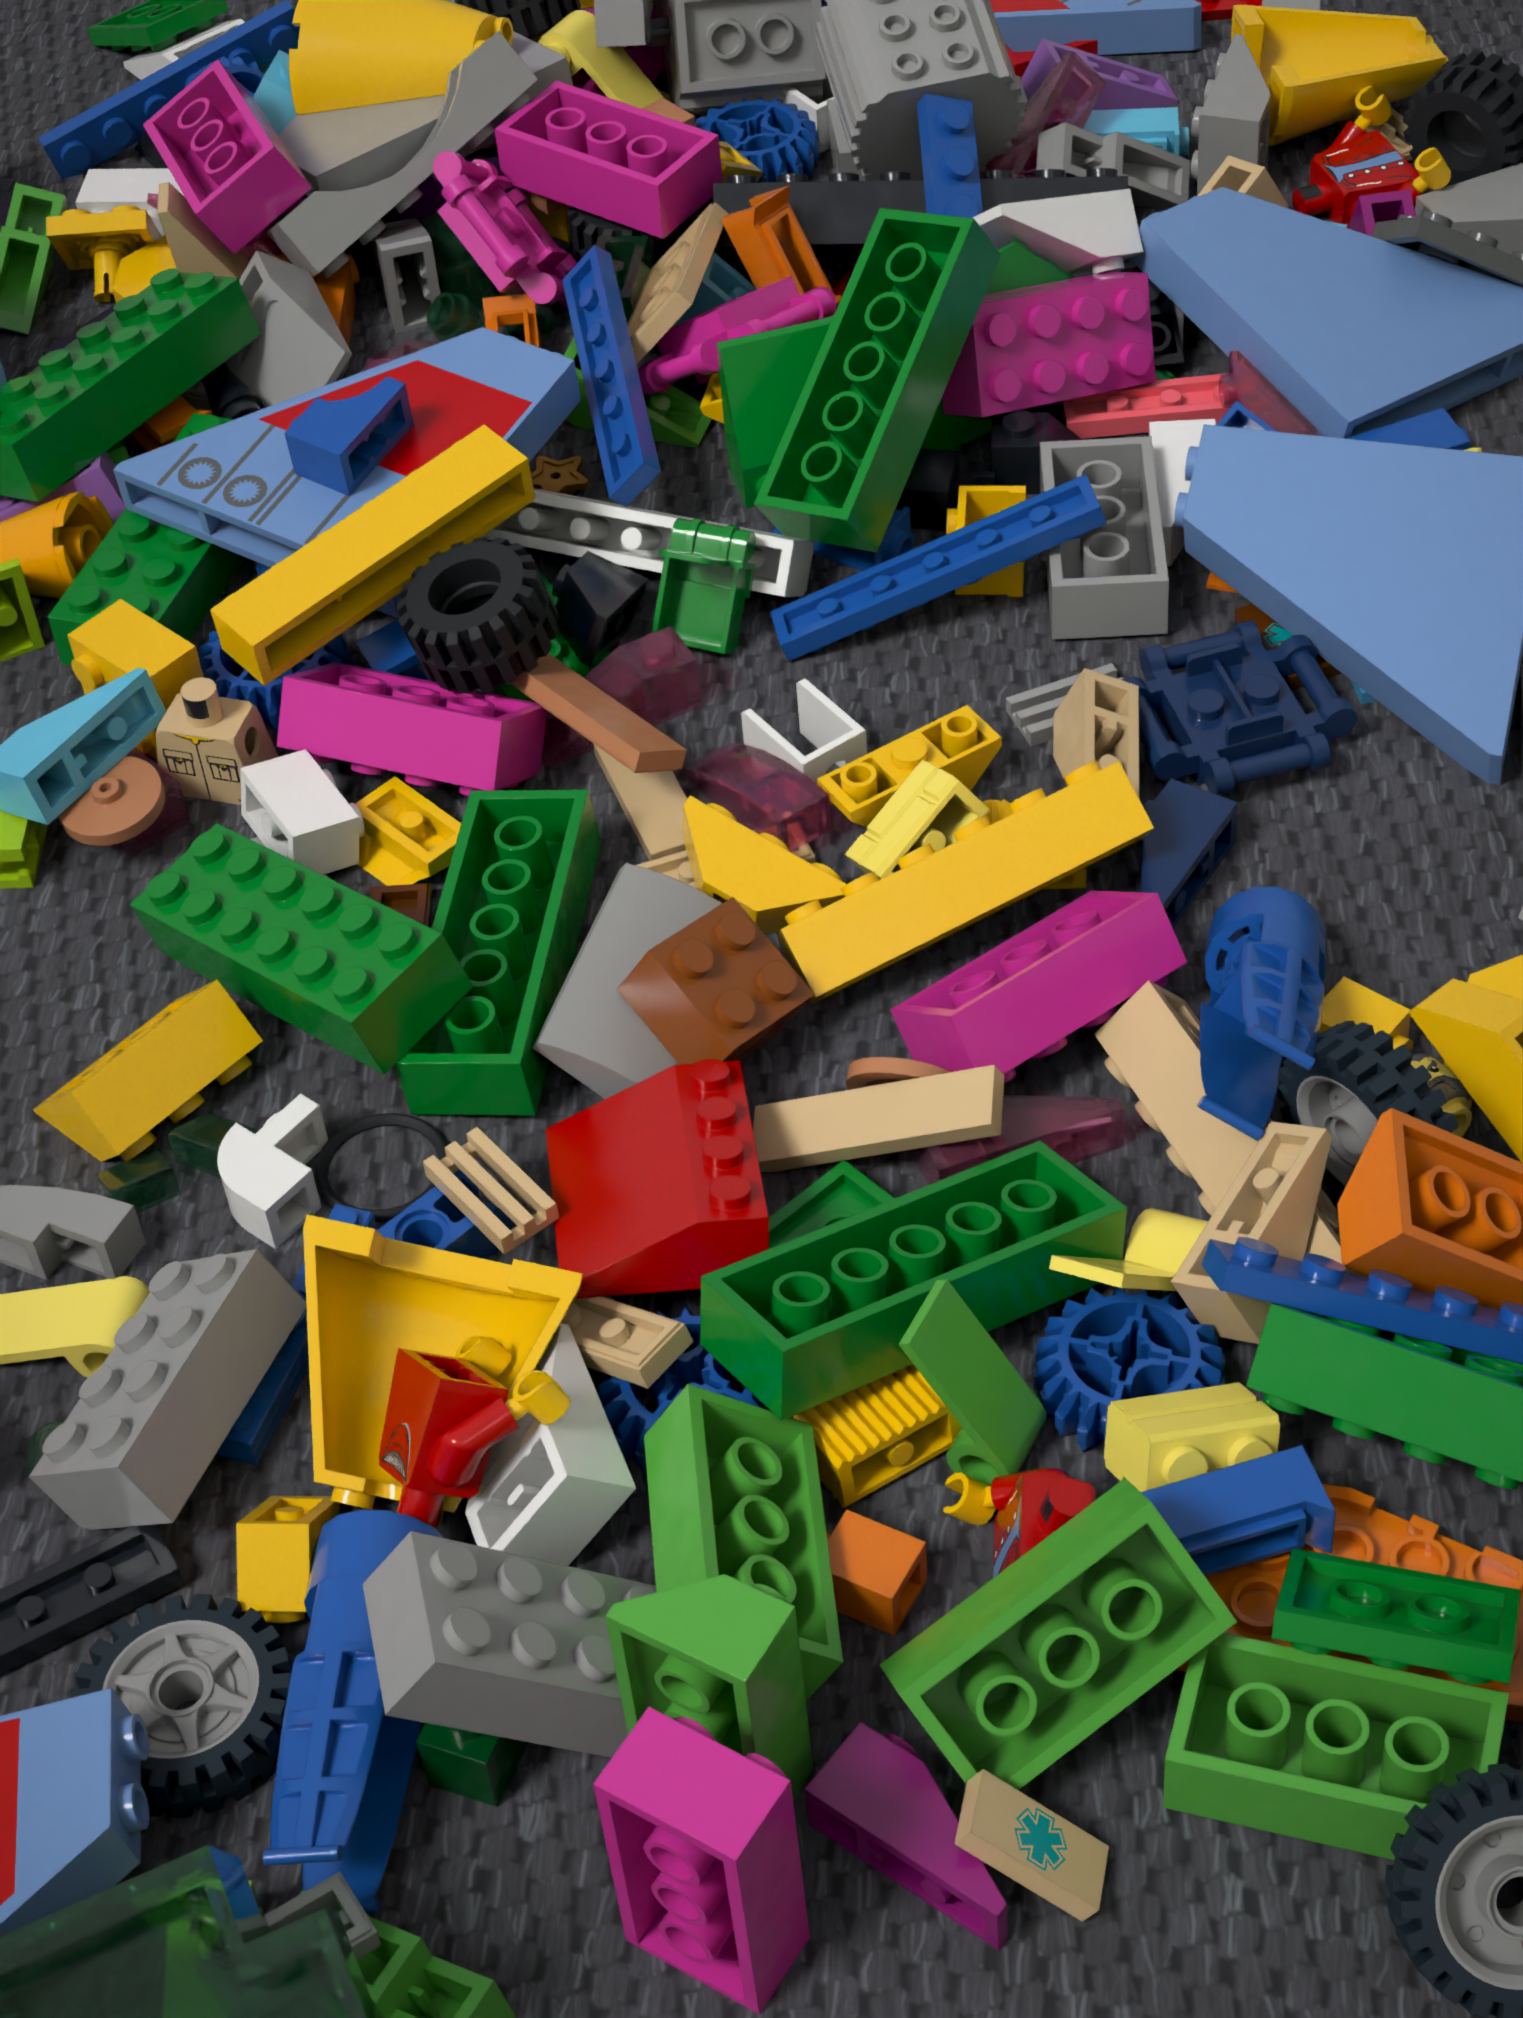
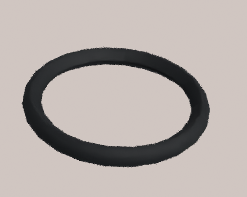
(358, 1126)

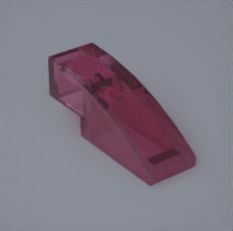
(763, 793)

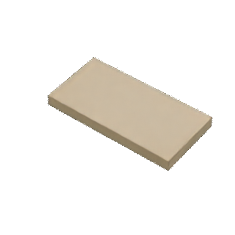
(674, 281)

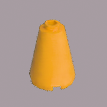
(54, 541)

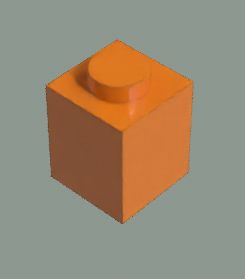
(875, 1571)

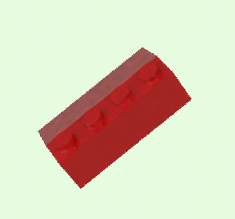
(658, 1183)

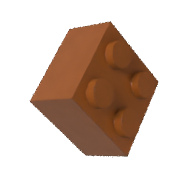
(715, 988)

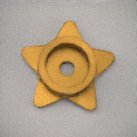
(567, 470)

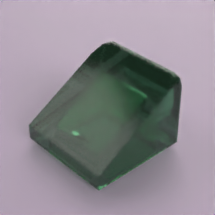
(199, 1141)
(141, 1181)

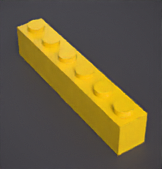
(371, 554)
(964, 881)

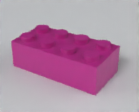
(226, 157)
(609, 158)
(1054, 344)
(411, 728)
(1042, 984)
(704, 1857)

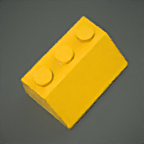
(153, 1074)

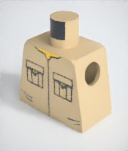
(209, 740)

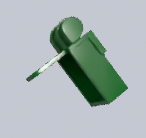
(705, 584)

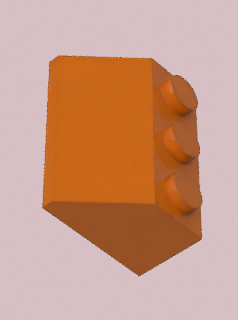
(1435, 1212)

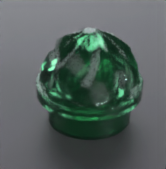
(452, 316)

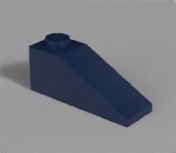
(1186, 845)

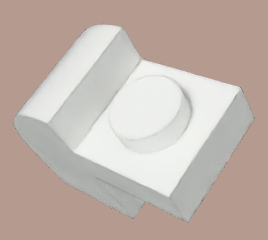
(267, 1171)

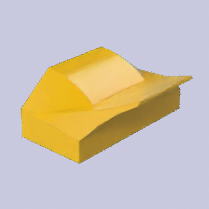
(404, 835)

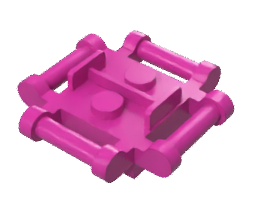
(501, 230)
(693, 343)

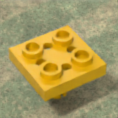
(100, 241)

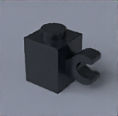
(935, 487)

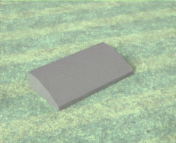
(591, 1024)

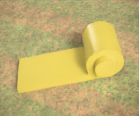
(607, 66)
(1152, 1255)
(68, 1321)

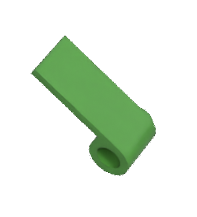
(977, 1386)

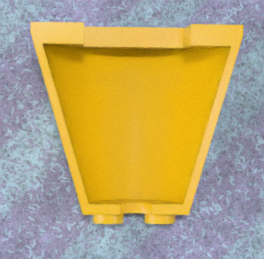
(381, 50)
(1324, 58)
(392, 1294)

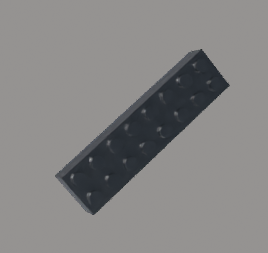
(843, 209)

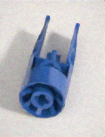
(1264, 1002)
(338, 1753)

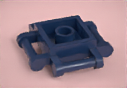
(1234, 709)

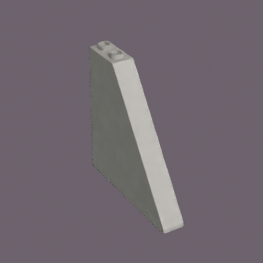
(376, 141)

